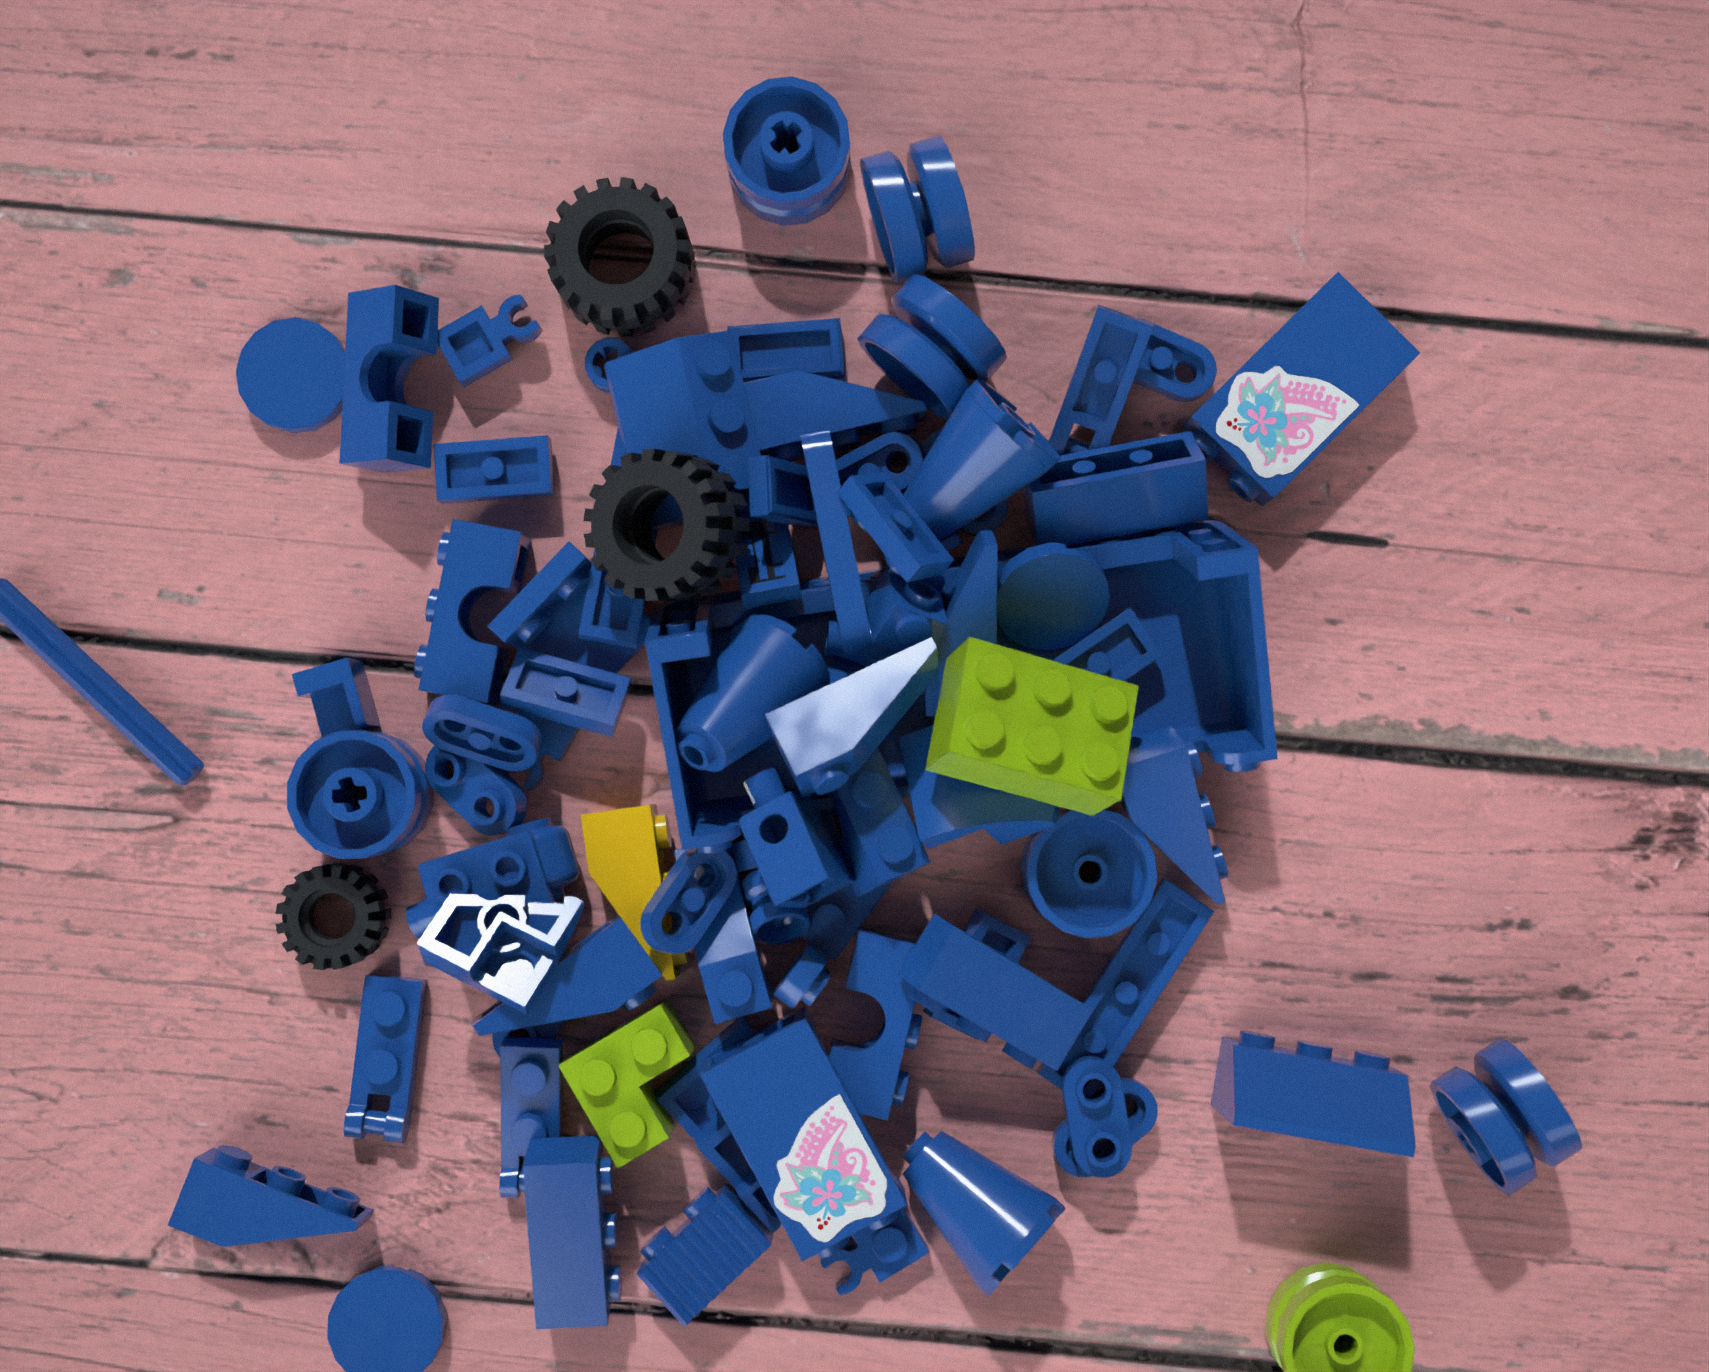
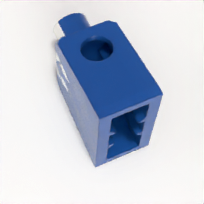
(804, 862)

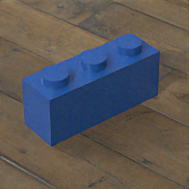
(1119, 491)
(993, 995)
(571, 1231)

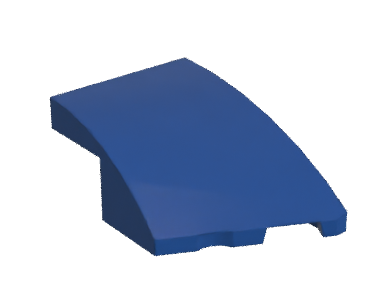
(954, 808)
(695, 1110)

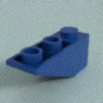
(809, 403)
(1166, 806)
(245, 1203)

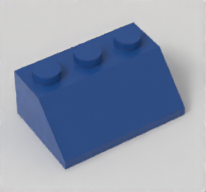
(687, 401)
(1314, 1094)

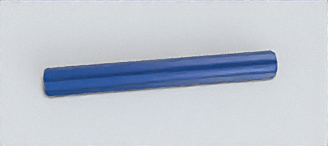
(97, 686)

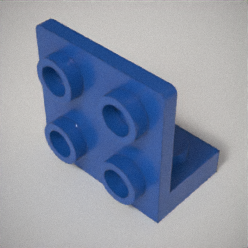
(549, 615)
(488, 870)

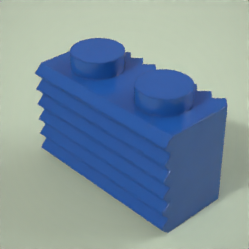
(703, 1253)

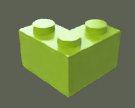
(615, 1076)

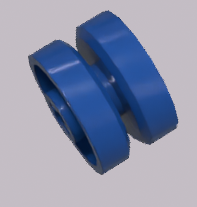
(783, 118)
(926, 207)
(932, 345)
(326, 801)
(1118, 888)
(1506, 1116)

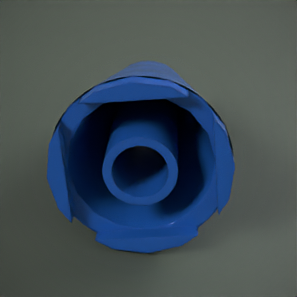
(977, 461)
(750, 677)
(978, 1206)

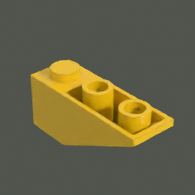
(629, 866)

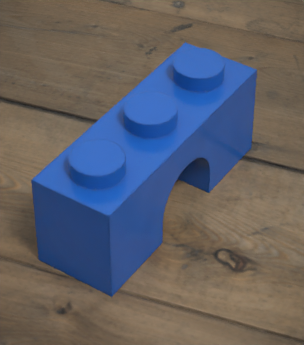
(383, 339)
(474, 563)
(876, 828)
(873, 1066)

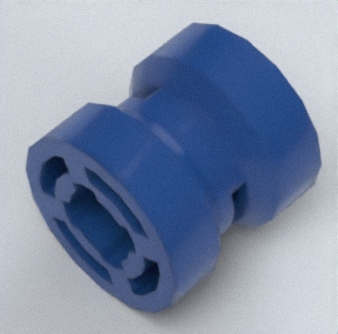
(769, 922)

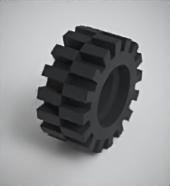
(300, 926)

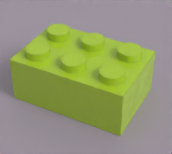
(1032, 727)

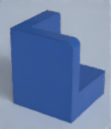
(339, 696)

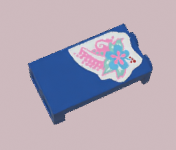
(1299, 391)
(803, 1135)

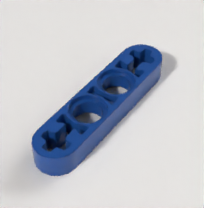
(836, 542)

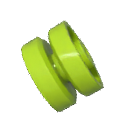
(1332, 1302)

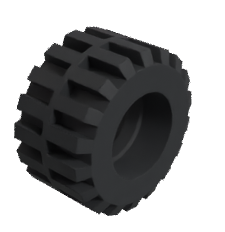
(609, 213)
(625, 515)

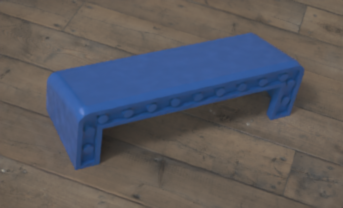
(1186, 584)

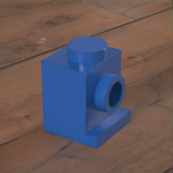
(906, 611)

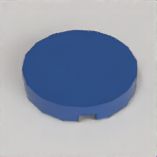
(292, 375)
(1051, 596)
(387, 1322)

